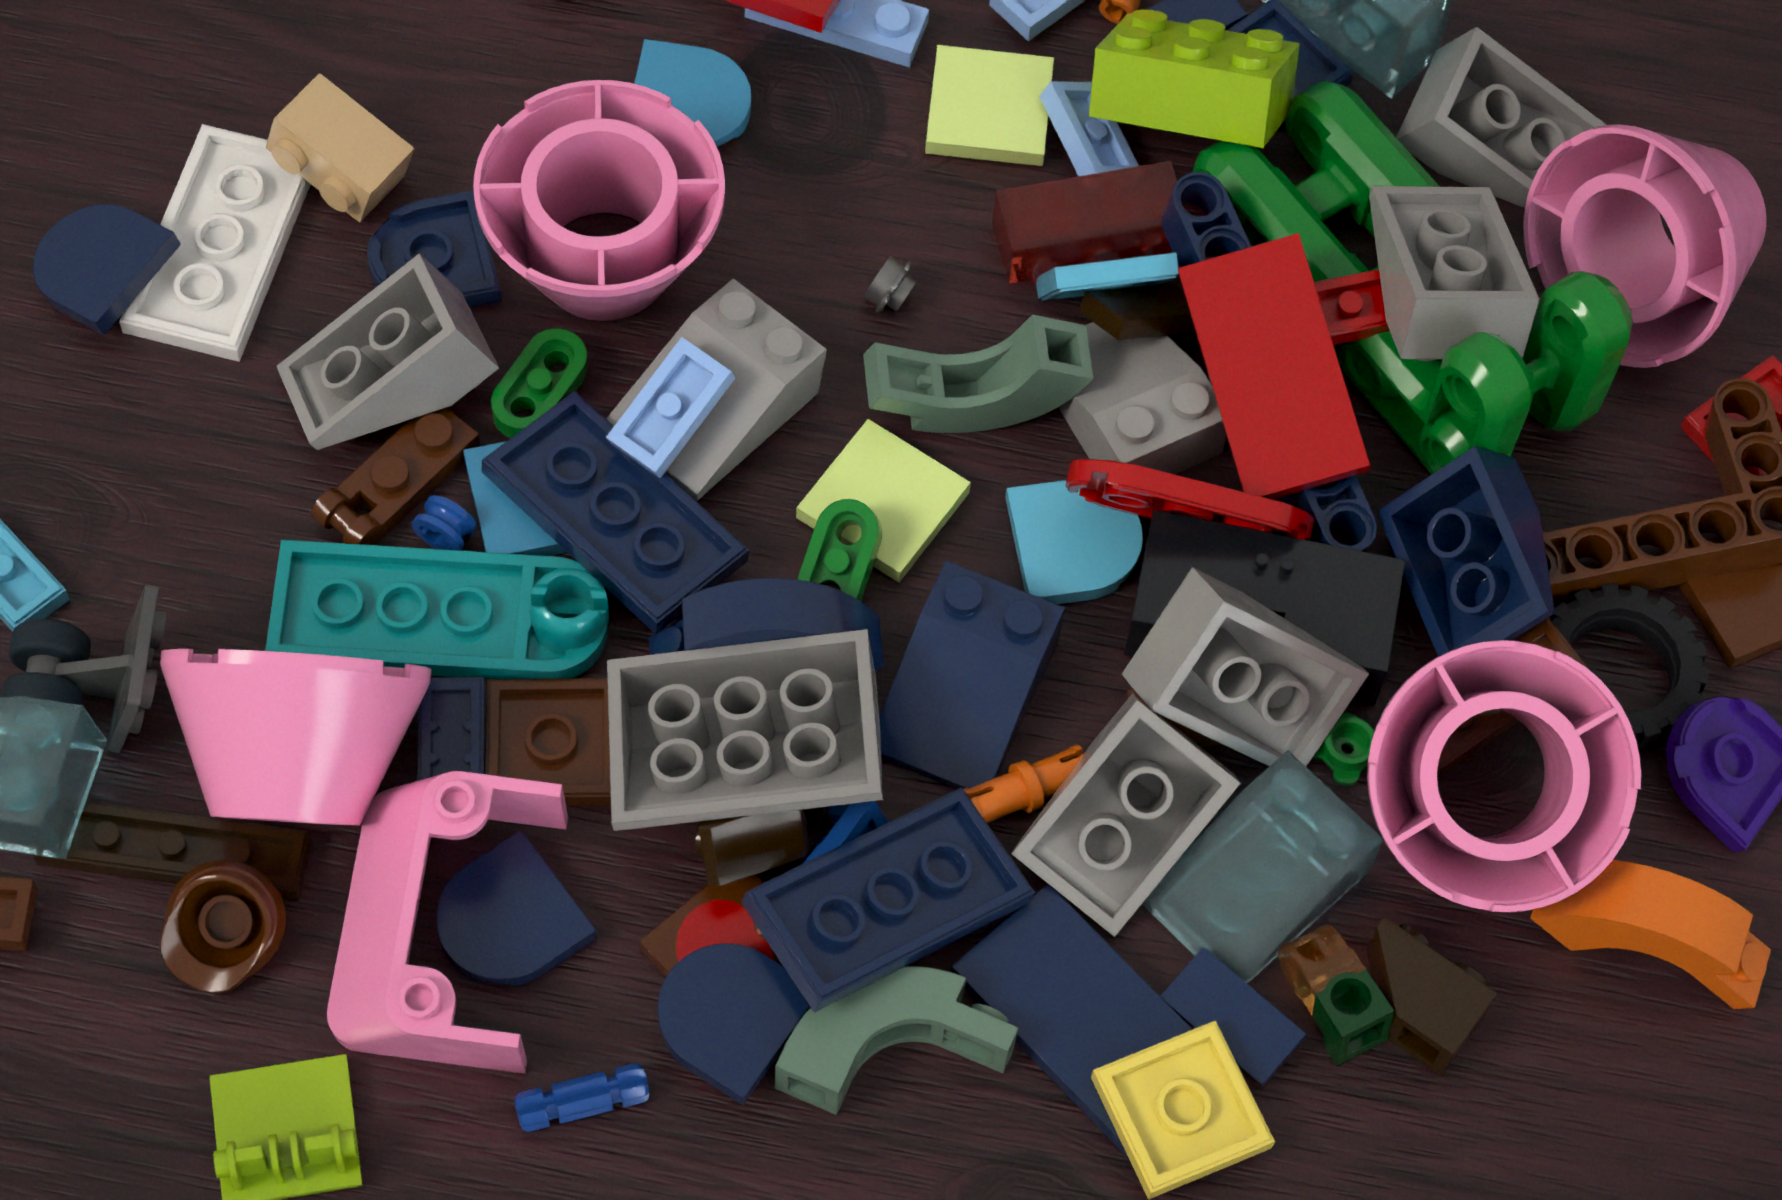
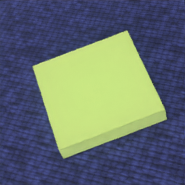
(988, 105)
(902, 488)

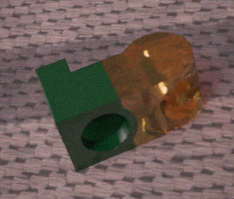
(1337, 993)

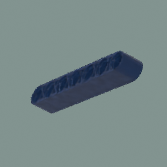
(1220, 234)

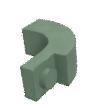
(983, 389)
(896, 1009)

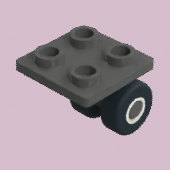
(60, 667)

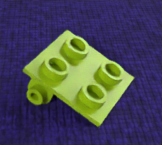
(285, 1130)

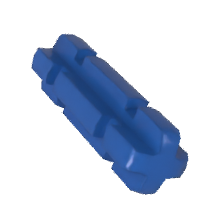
(582, 1097)

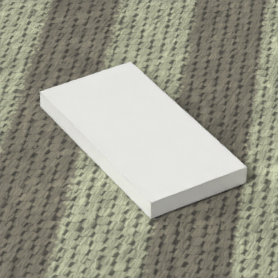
(232, 226)

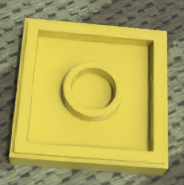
(1182, 1109)

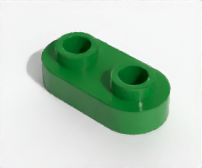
(532, 385)
(841, 564)

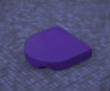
(1727, 766)

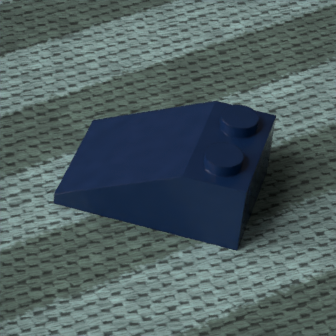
(1472, 551)
(967, 678)

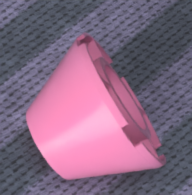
(592, 153)
(1600, 214)
(291, 730)
(1585, 790)

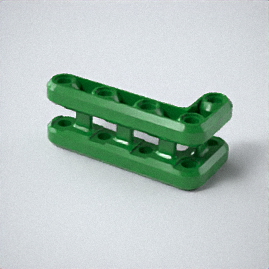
(1482, 383)

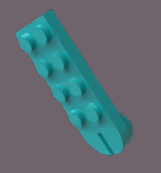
(439, 609)

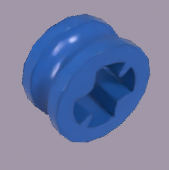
(443, 524)

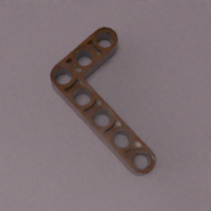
(1679, 528)

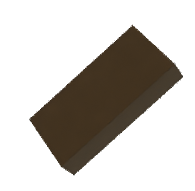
(1139, 311)

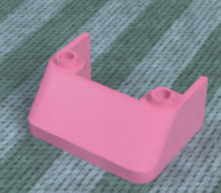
(375, 995)

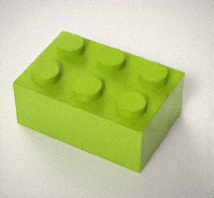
(1194, 78)

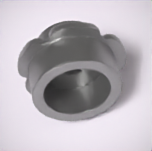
(890, 285)

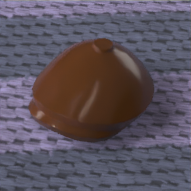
(221, 925)

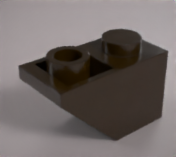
(756, 843)
(1431, 997)

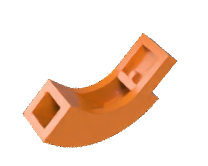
(1667, 918)

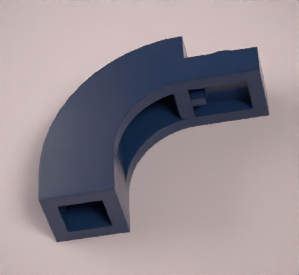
(766, 612)

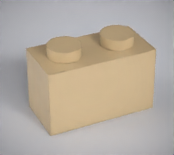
(338, 148)

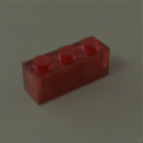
(1082, 220)

